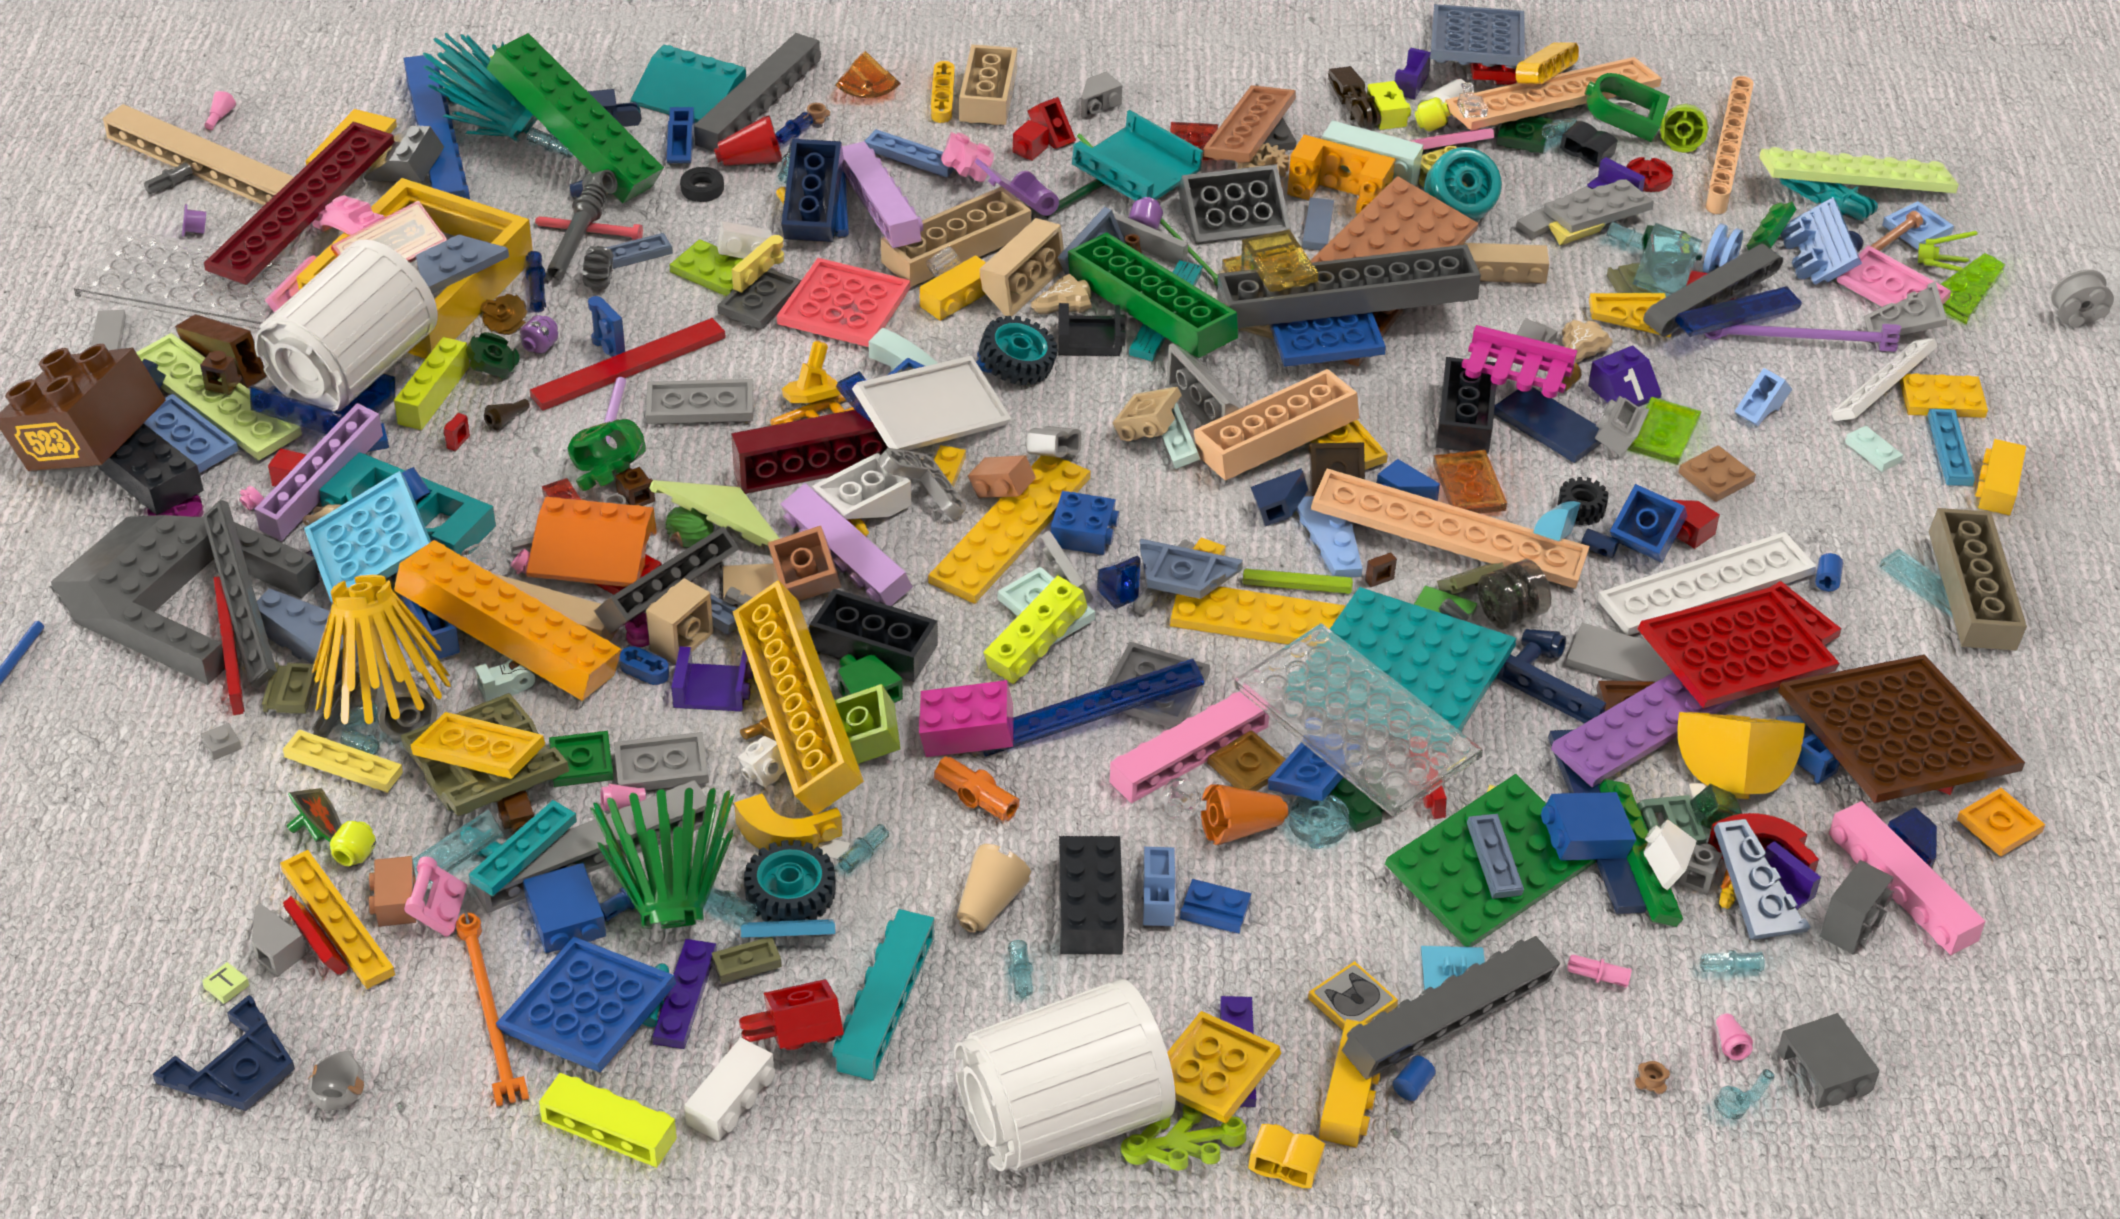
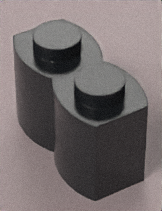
(1587, 143)

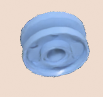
(1721, 248)

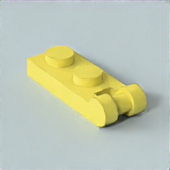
(757, 263)

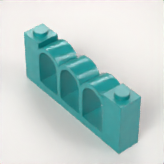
(468, 520)

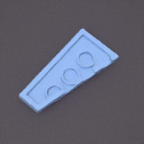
(1334, 539)

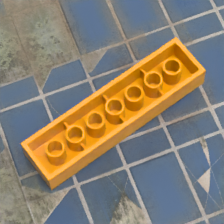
(507, 619)

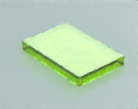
(1666, 431)

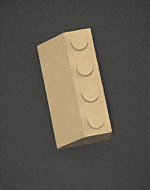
(1023, 266)

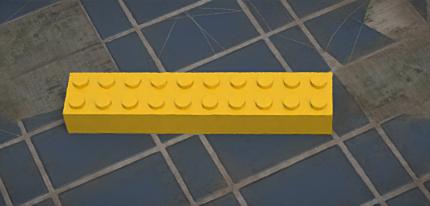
(797, 698)

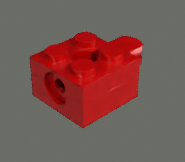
(796, 1016)

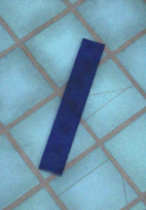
(1738, 311)

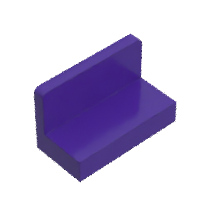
(1612, 171)
(1795, 876)

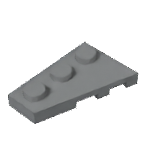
(1914, 314)

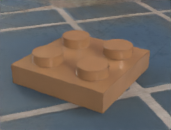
(1717, 473)

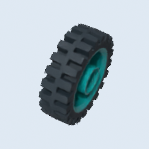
(1018, 350)
(790, 882)

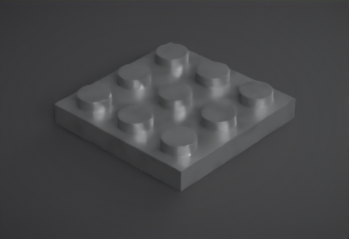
(1142, 660)

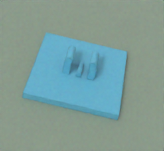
(1445, 961)

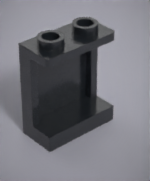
(1090, 334)

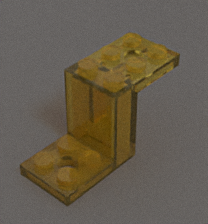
(1268, 255)

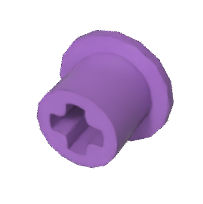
(193, 221)

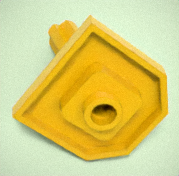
(813, 380)

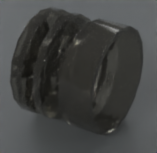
(1514, 593)

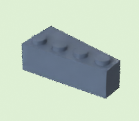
(296, 626)

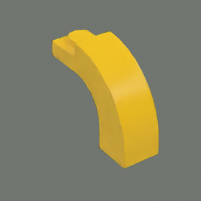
(764, 826)

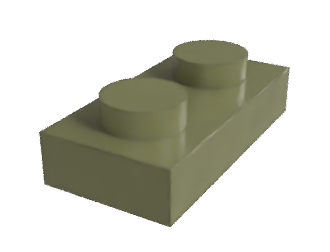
(746, 959)

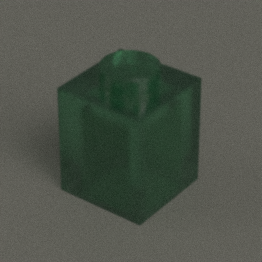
(1714, 805)

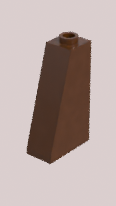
(210, 335)

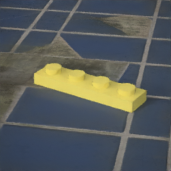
(343, 761)

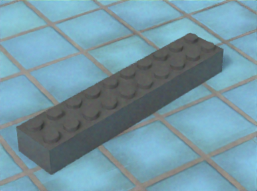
(1356, 287)

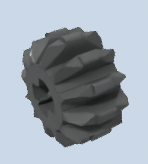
(597, 267)

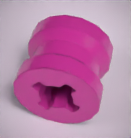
(637, 631)

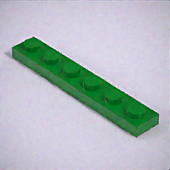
(1659, 901)

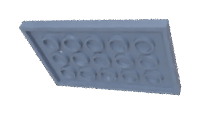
(1478, 35)

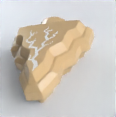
(1064, 291)
(1585, 338)

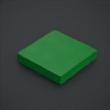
(586, 756)

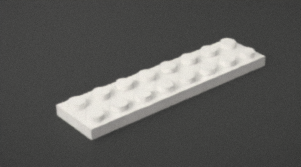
(1707, 581)

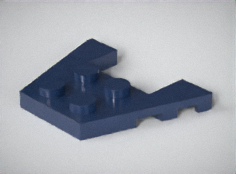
(241, 1071)

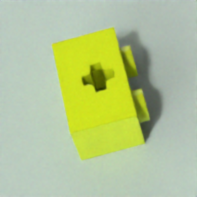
(1390, 104)

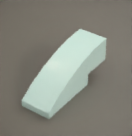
(893, 349)

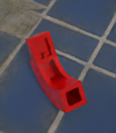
(1771, 829)

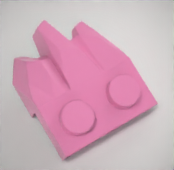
(962, 153)

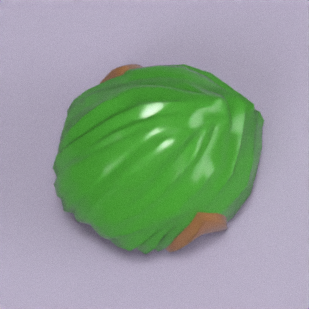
(687, 526)

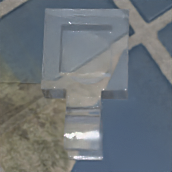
(1471, 104)

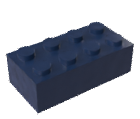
(812, 190)

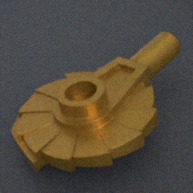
(504, 314)

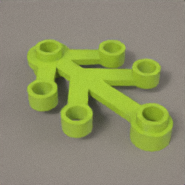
(1145, 1146)

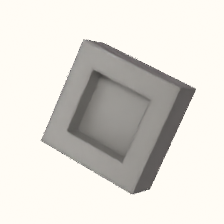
(221, 741)

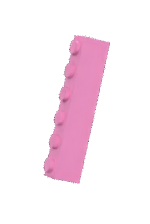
(1184, 746)
(1914, 883)

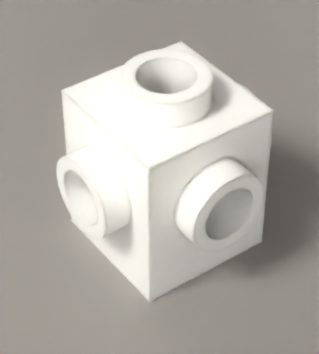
(762, 762)

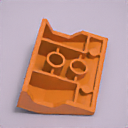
(590, 541)

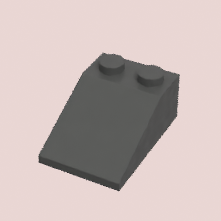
(408, 157)

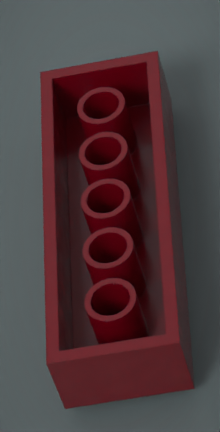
(802, 450)

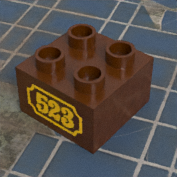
(79, 407)

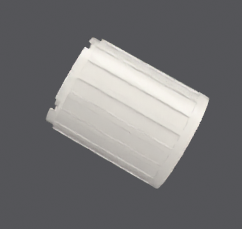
(346, 326)
(1065, 1076)

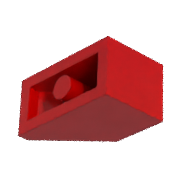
(1053, 116)

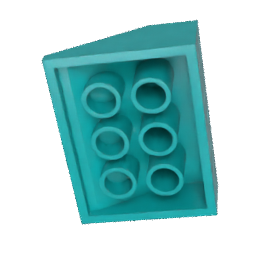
(685, 80)

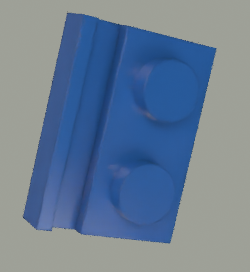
(1215, 906)

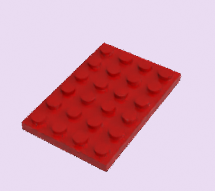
(1737, 646)

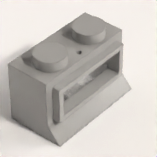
(1620, 424)

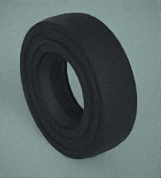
(704, 193)

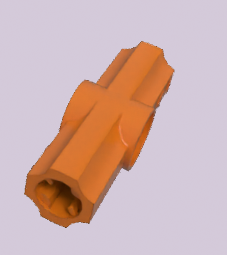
(976, 788)

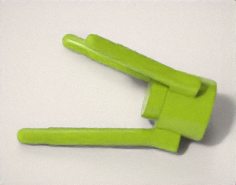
(1930, 254)

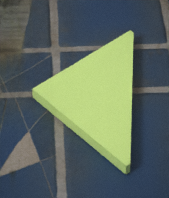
(722, 506)

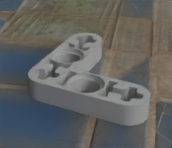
(923, 467)

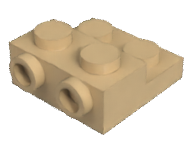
(1147, 414)

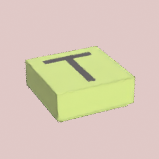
(225, 983)

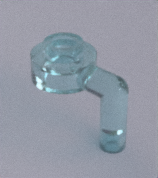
(1734, 1103)

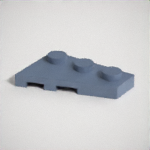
(1100, 224)

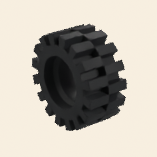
(1588, 491)

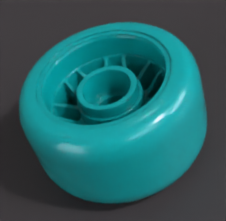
(1472, 168)

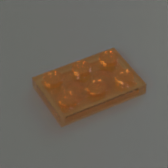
(1470, 481)

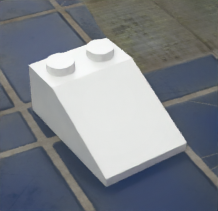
(865, 491)

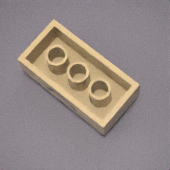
(988, 84)

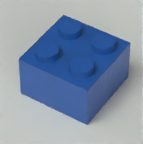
(1649, 523)

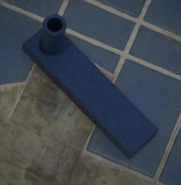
(1546, 688)

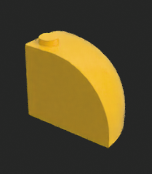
(1739, 751)

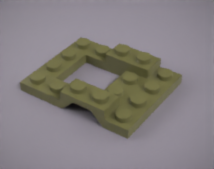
(470, 789)

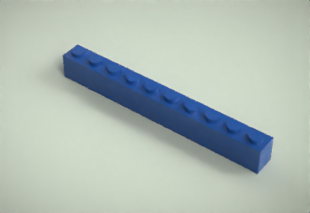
(429, 108)

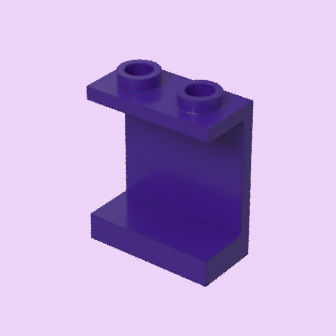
(710, 684)

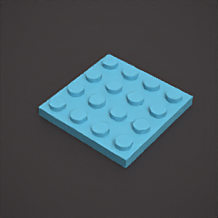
(368, 534)

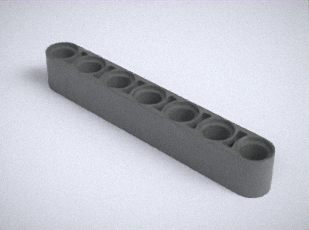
(1714, 287)

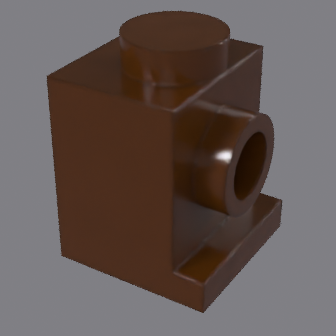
(219, 366)
(632, 481)
(515, 811)

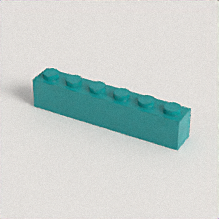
(884, 994)

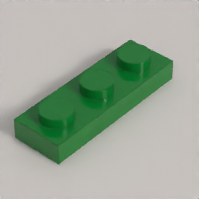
(1772, 225)

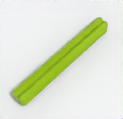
(1298, 581)

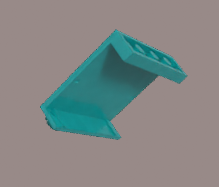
(1139, 159)

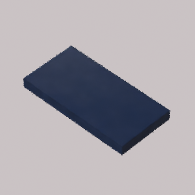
(1549, 423)

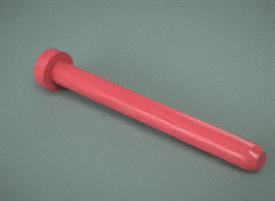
(635, 232)

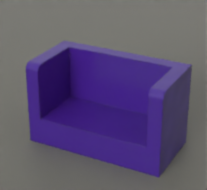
(1414, 74)

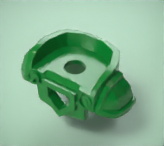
(592, 452)

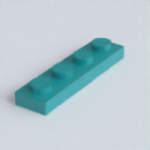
(522, 848)

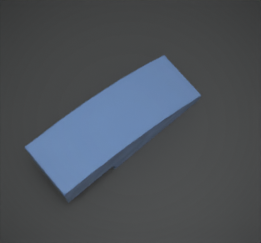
(1159, 886)

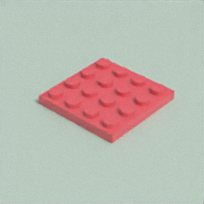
(838, 284)

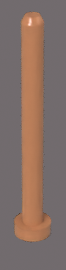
(1913, 220)

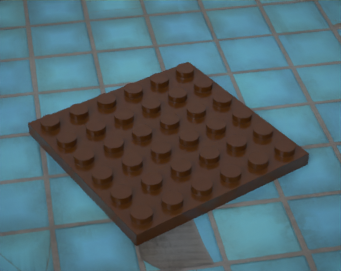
(1900, 728)

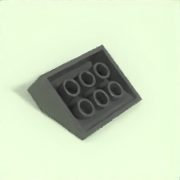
(1233, 203)

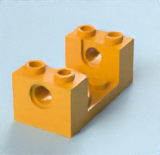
(1320, 162)

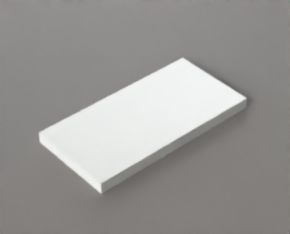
(931, 404)

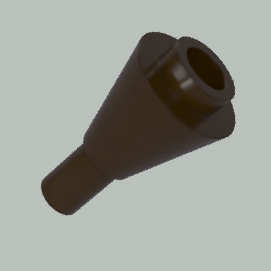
(499, 414)

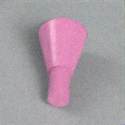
(221, 105)

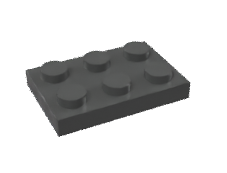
(760, 300)

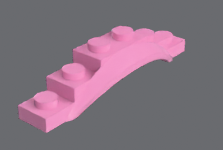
(346, 215)

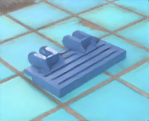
(1823, 243)

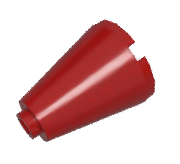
(750, 145)

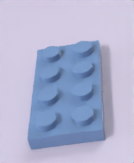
(191, 433)

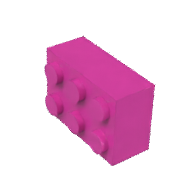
(966, 718)

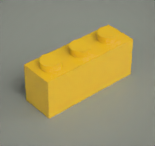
(953, 289)
(2000, 476)

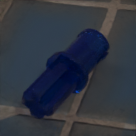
(793, 128)

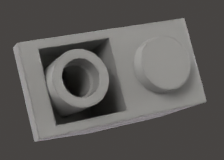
(1100, 94)
(275, 941)

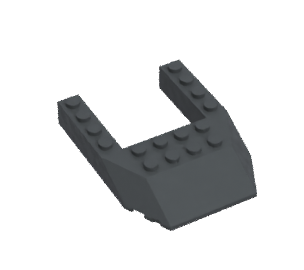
(148, 561)

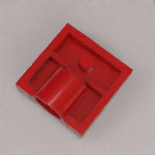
(1499, 73)

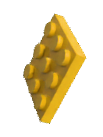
(1218, 1065)

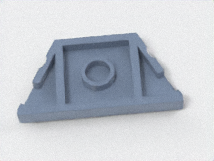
(456, 260)
(1185, 569)

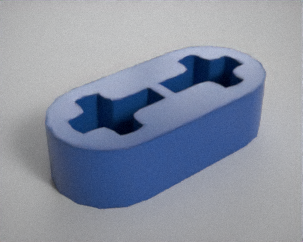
(644, 665)

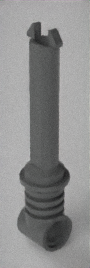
(586, 210)

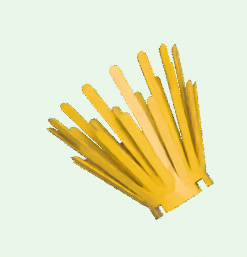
(365, 616)

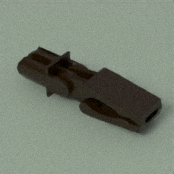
(1351, 92)

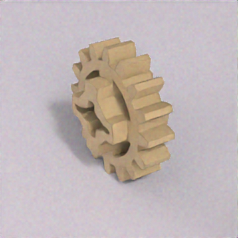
(1269, 156)

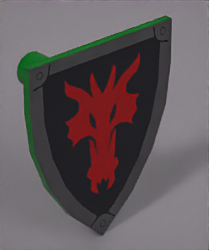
(315, 813)

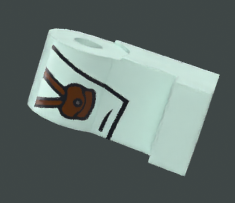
(503, 679)

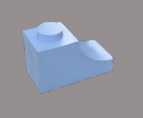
(1763, 397)

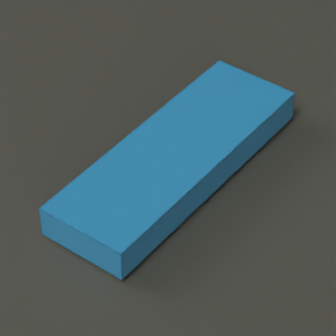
(788, 928)

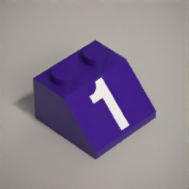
(1624, 375)

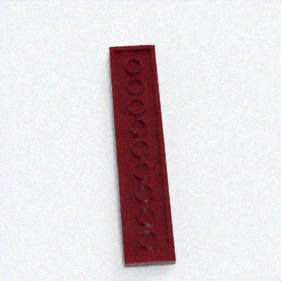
(298, 203)

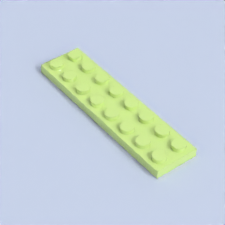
(1858, 170)
(229, 413)

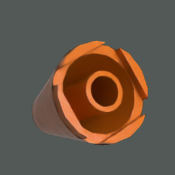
(1239, 813)

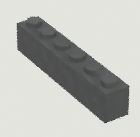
(688, 564)

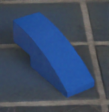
(680, 135)

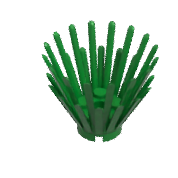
(683, 890)

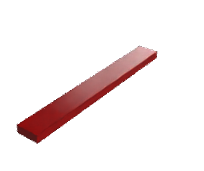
(627, 364)

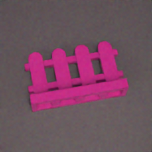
(1530, 353)

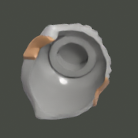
(336, 1081)

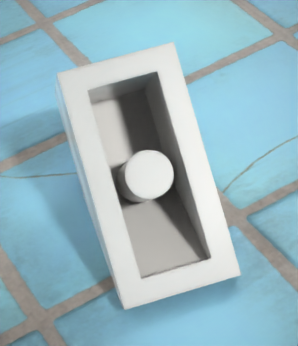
(1668, 852)

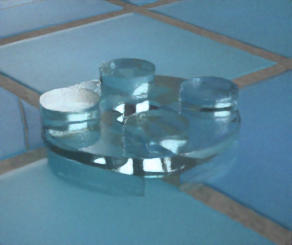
(1319, 833)

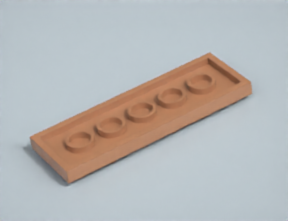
(1249, 124)

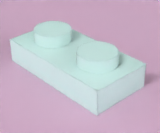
(1873, 448)

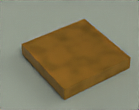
(1246, 762)

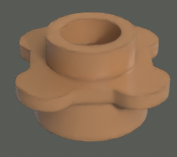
(818, 112)
(1653, 1070)

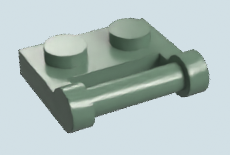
(1675, 809)

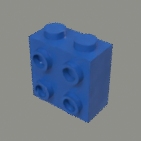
(1084, 522)

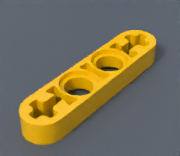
(942, 91)

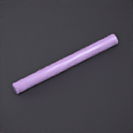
(615, 402)

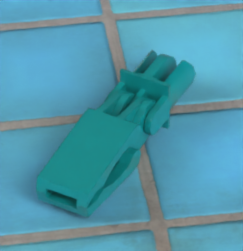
(1848, 200)

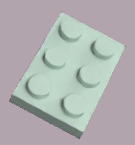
(1024, 590)

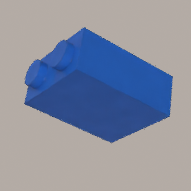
(1588, 826)
(564, 907)

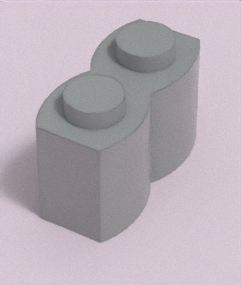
(1053, 441)

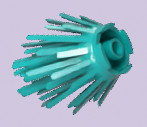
(478, 90)

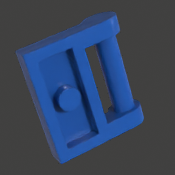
(606, 327)

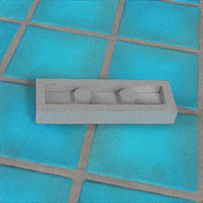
(1063, 566)

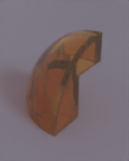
(867, 78)

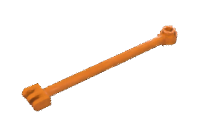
(508, 1084)

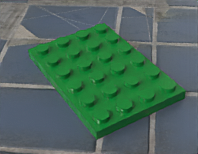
(1448, 876)

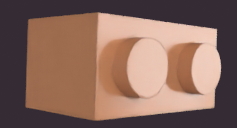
(1001, 476)
(392, 886)

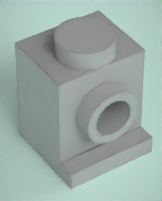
(1704, 861)

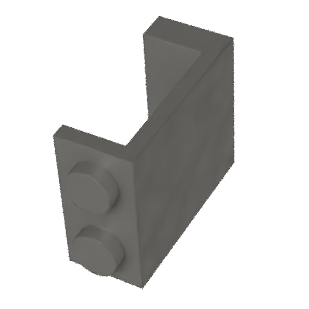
(1831, 1058)

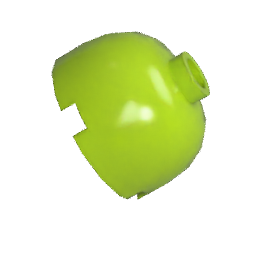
(1684, 127)

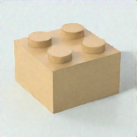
(679, 619)

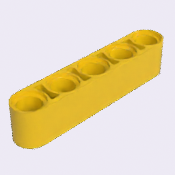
(1547, 63)

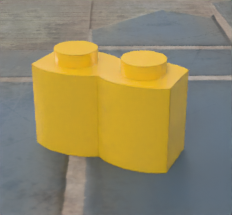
(1286, 1155)

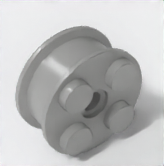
(2082, 298)

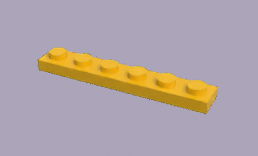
(337, 919)

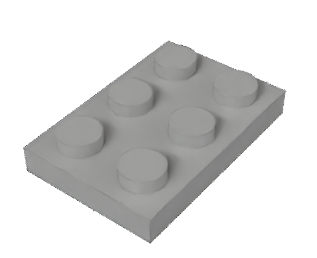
(661, 761)

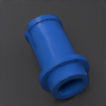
(616, 905)

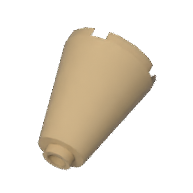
(990, 886)

